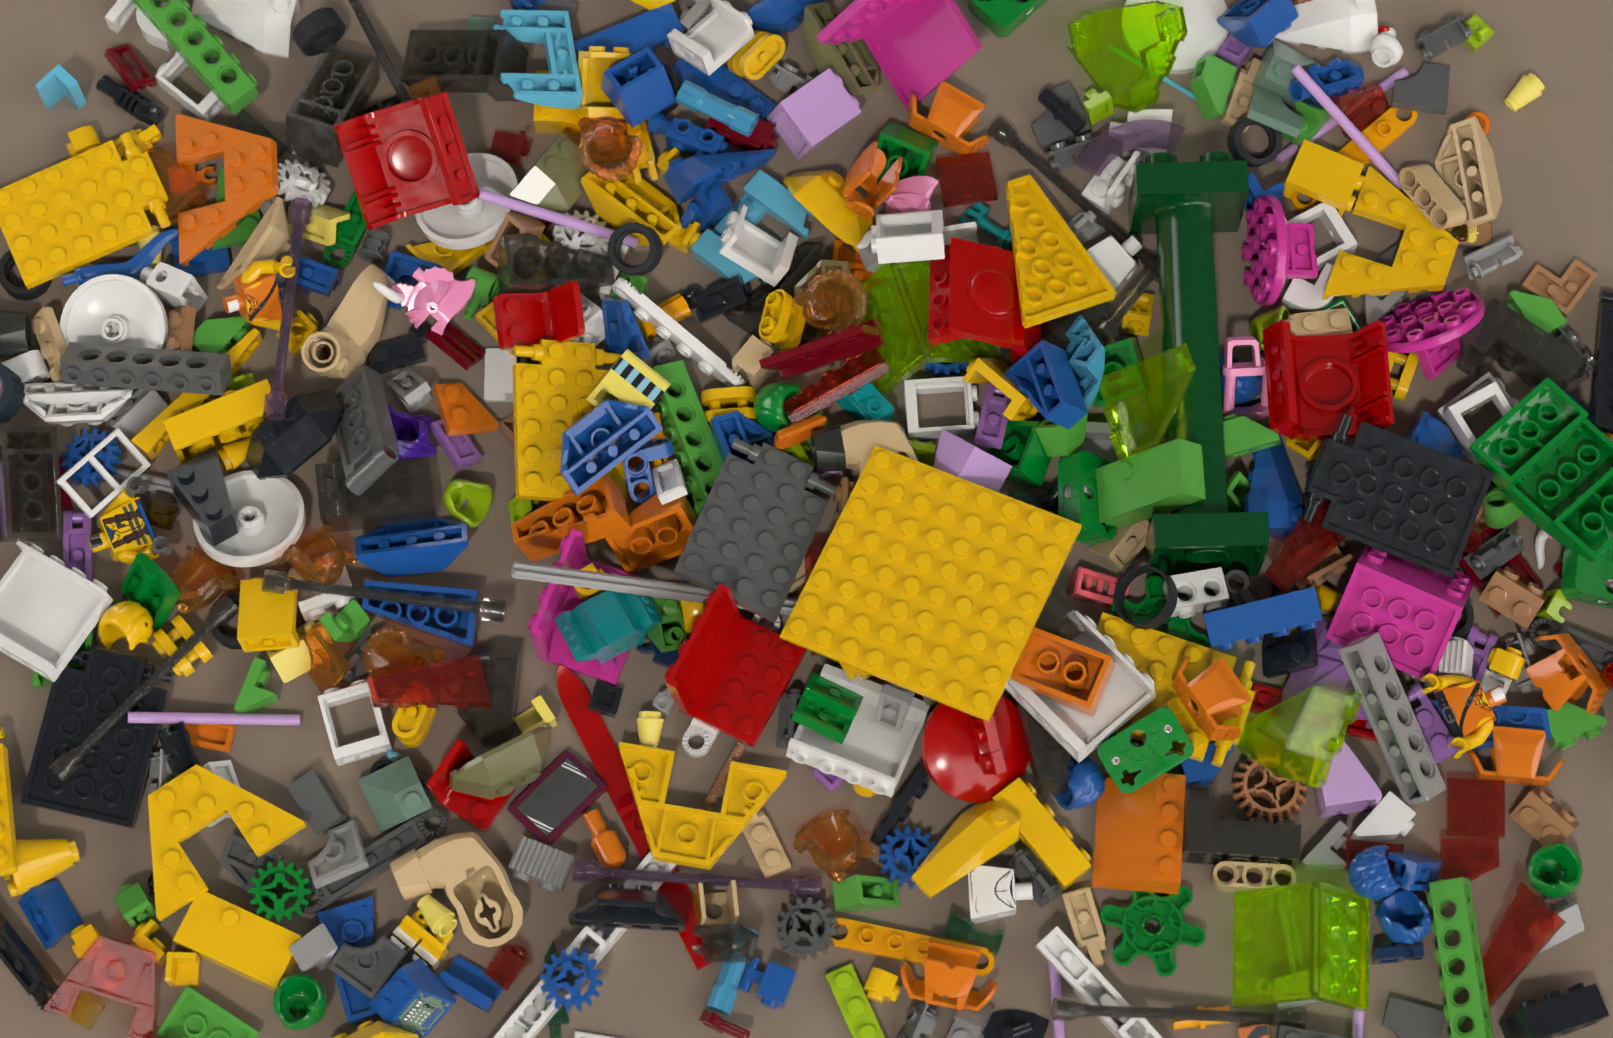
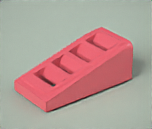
(1089, 575)

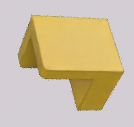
(183, 969)

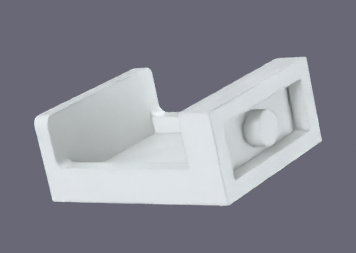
(713, 38)
(756, 249)

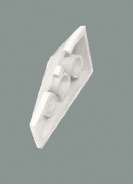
(259, 23)
(1334, 25)

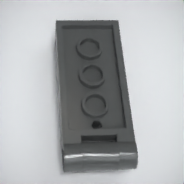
(365, 430)

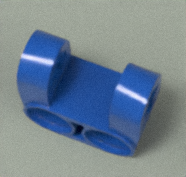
(641, 473)

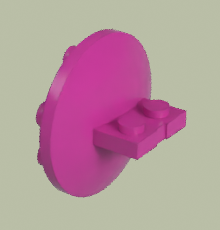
(1276, 250)
(1433, 327)

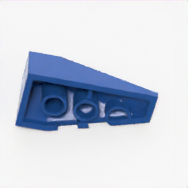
(1274, 491)

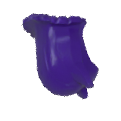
(412, 435)

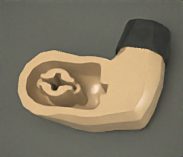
(852, 444)

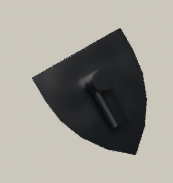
(1015, 1025)

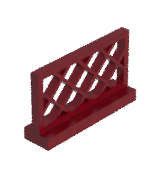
(826, 350)

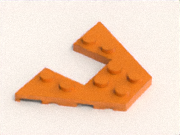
(248, 174)

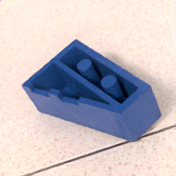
(1049, 384)

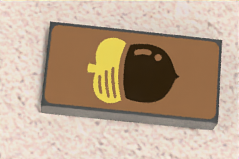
(1472, 237)

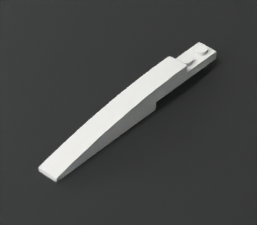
(597, 941)
(1091, 985)

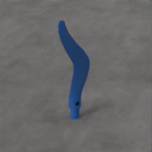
(130, 268)

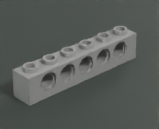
(1392, 719)

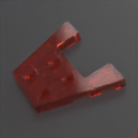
(115, 972)

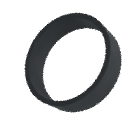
(1122, 586)

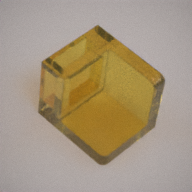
(86, 1010)

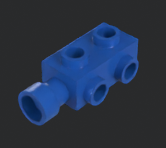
(1333, 79)
(687, 141)

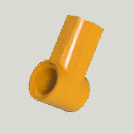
(675, 307)

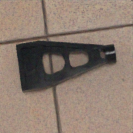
(1289, 656)

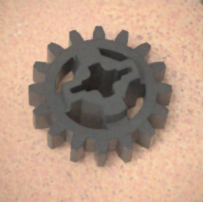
(798, 935)

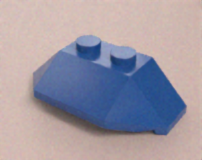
(778, 15)
(734, 425)
(1433, 434)
(603, 441)
(412, 546)

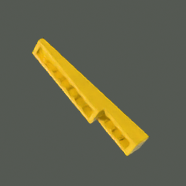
(155, 436)

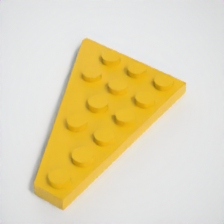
(1050, 262)

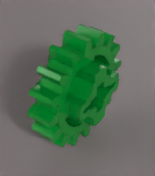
(280, 879)

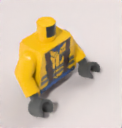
(127, 528)

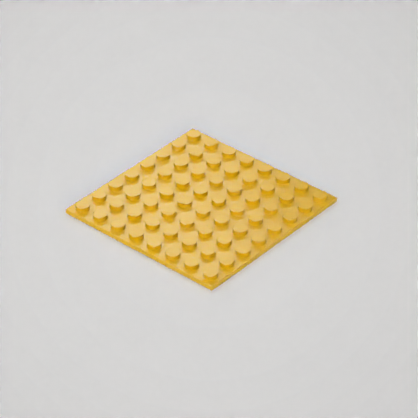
(931, 582)

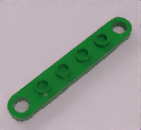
(348, 234)

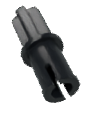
(1061, 111)

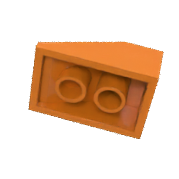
(656, 533)
(1064, 671)

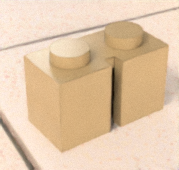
(747, 362)

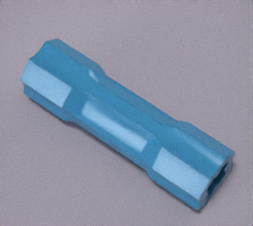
(700, 100)
(726, 987)

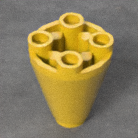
(39, 862)

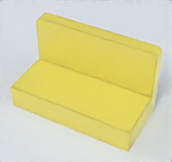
(323, 224)
(292, 661)

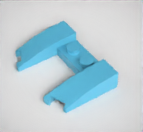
(553, 29)
(761, 196)

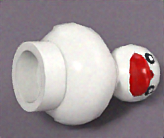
(1385, 47)

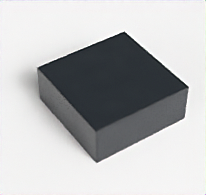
(605, 699)

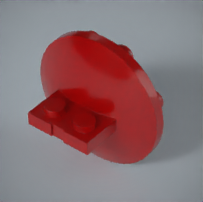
(974, 756)

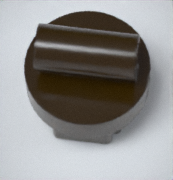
(162, 510)

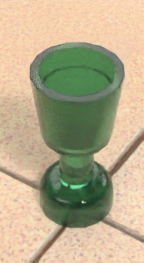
(961, 930)

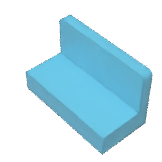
(57, 85)

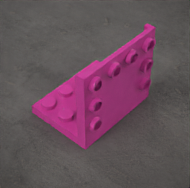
(910, 39)
(558, 598)
(1406, 605)

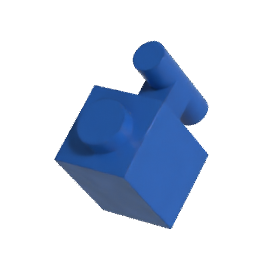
(707, 207)
(773, 984)

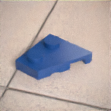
(622, 328)

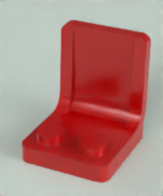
(536, 316)
(472, 809)

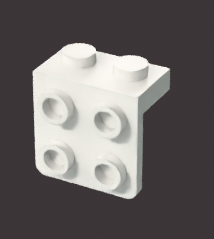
(315, 605)

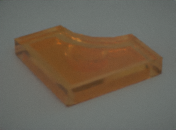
(327, 660)

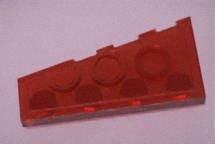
(835, 385)
(1302, 550)
(442, 683)
(1521, 936)

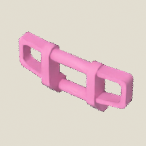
(1233, 370)

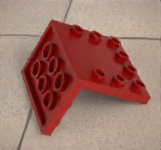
(732, 670)

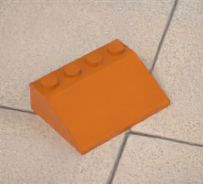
(1140, 836)

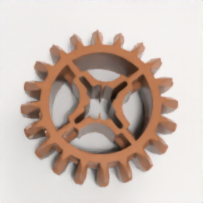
(1272, 799)

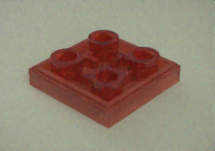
(966, 179)
(1475, 808)

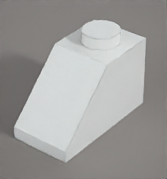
(1386, 821)

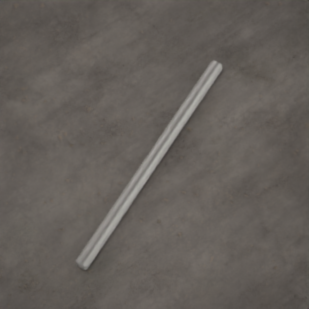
(618, 583)

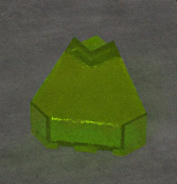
(1128, 49)
(1145, 399)
(1302, 733)

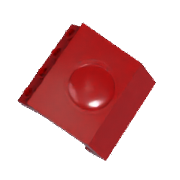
(407, 159)
(977, 299)
(1323, 378)

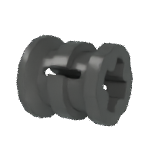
(374, 246)

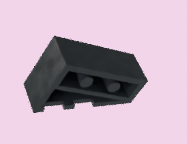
(205, 496)
(1556, 1014)

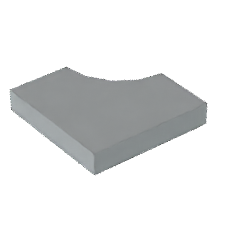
(340, 857)

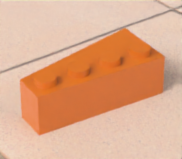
(595, 512)

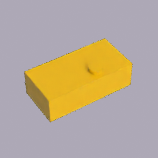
(218, 421)
(237, 940)

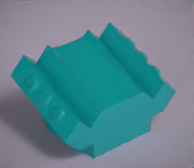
(608, 625)

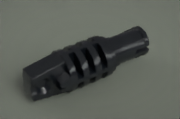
(131, 102)

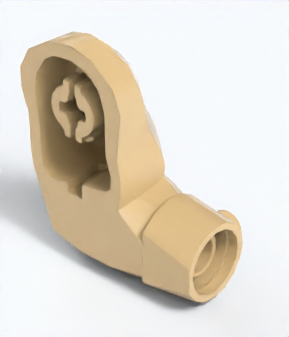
(351, 331)
(471, 881)

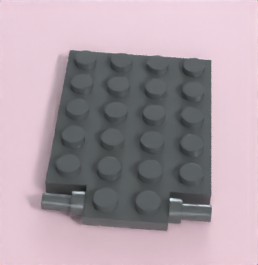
(755, 528)

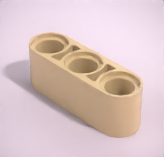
(1432, 196)
(1239, 870)

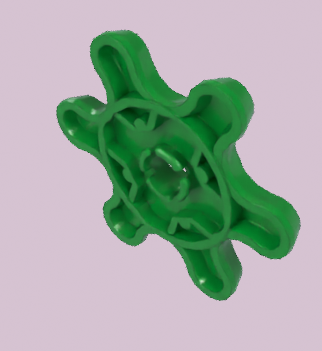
(1153, 605)
(1159, 947)

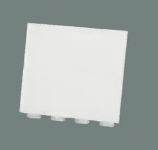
(47, 611)
(1122, 699)
(871, 752)

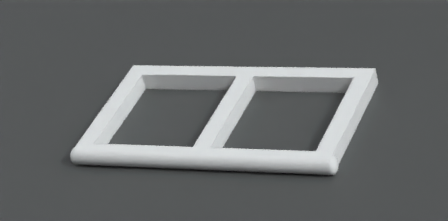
(111, 481)

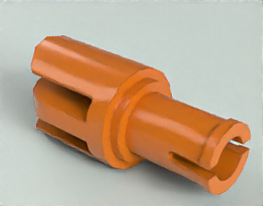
(604, 841)

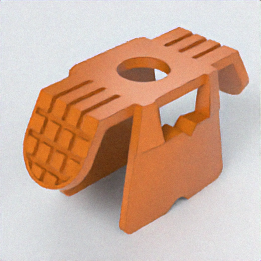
(952, 115)
(865, 174)
(1567, 675)
(1217, 696)
(1515, 757)
(948, 972)

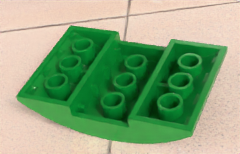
(1554, 468)

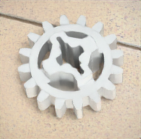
(302, 181)
(580, 240)

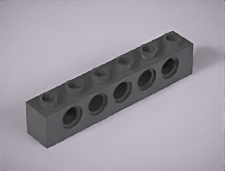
(146, 368)

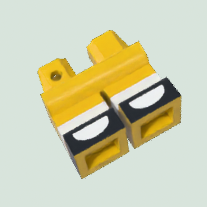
(420, 943)

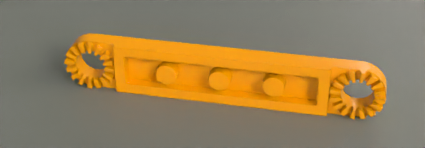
(1380, 134)
(896, 943)

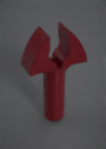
(720, 1025)

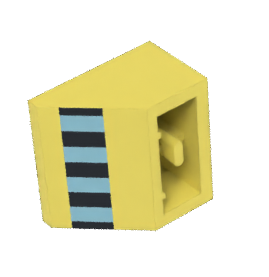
(629, 382)

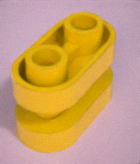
(757, 55)
(782, 321)
(1409, 363)
(726, 397)
(165, 644)
(413, 724)

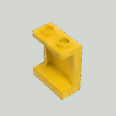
(591, 68)
(1325, 176)
(993, 370)
(266, 618)

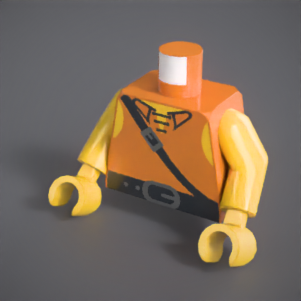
(261, 294)
(1465, 708)

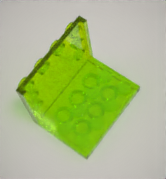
(901, 304)
(1301, 946)

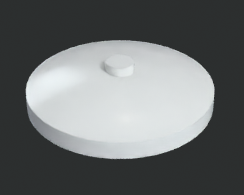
(1203, 30)
(476, 220)
(115, 313)
(267, 517)

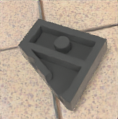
(243, 862)

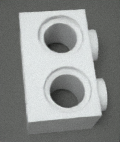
(1193, 586)

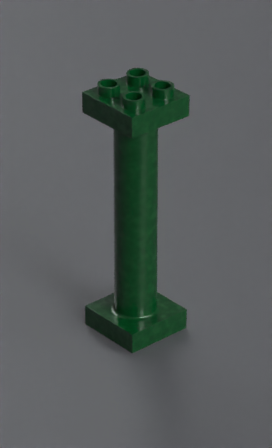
(1184, 209)

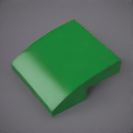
(151, 588)
(827, 708)

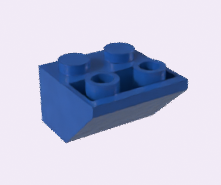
(638, 87)

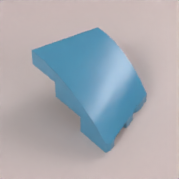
(1086, 358)

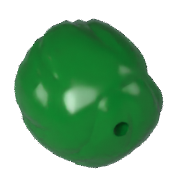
(769, 405)
(1555, 870)
(299, 993)

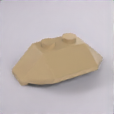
(1470, 170)
(266, 243)

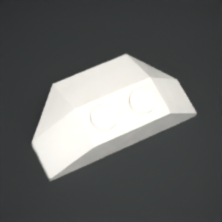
(74, 403)

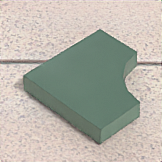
(1270, 110)

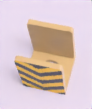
(725, 900)

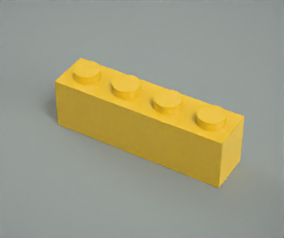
(1043, 835)

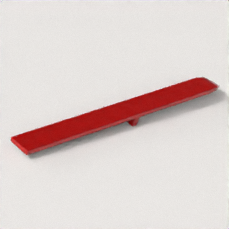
(613, 774)

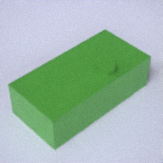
(1150, 483)

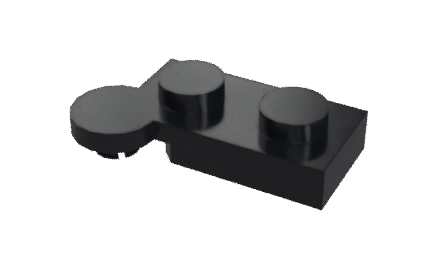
(717, 299)
(400, 352)

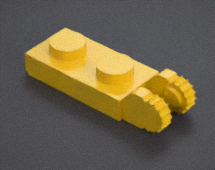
(647, 157)

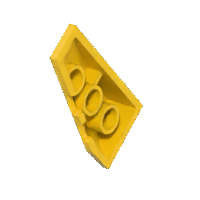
(966, 845)

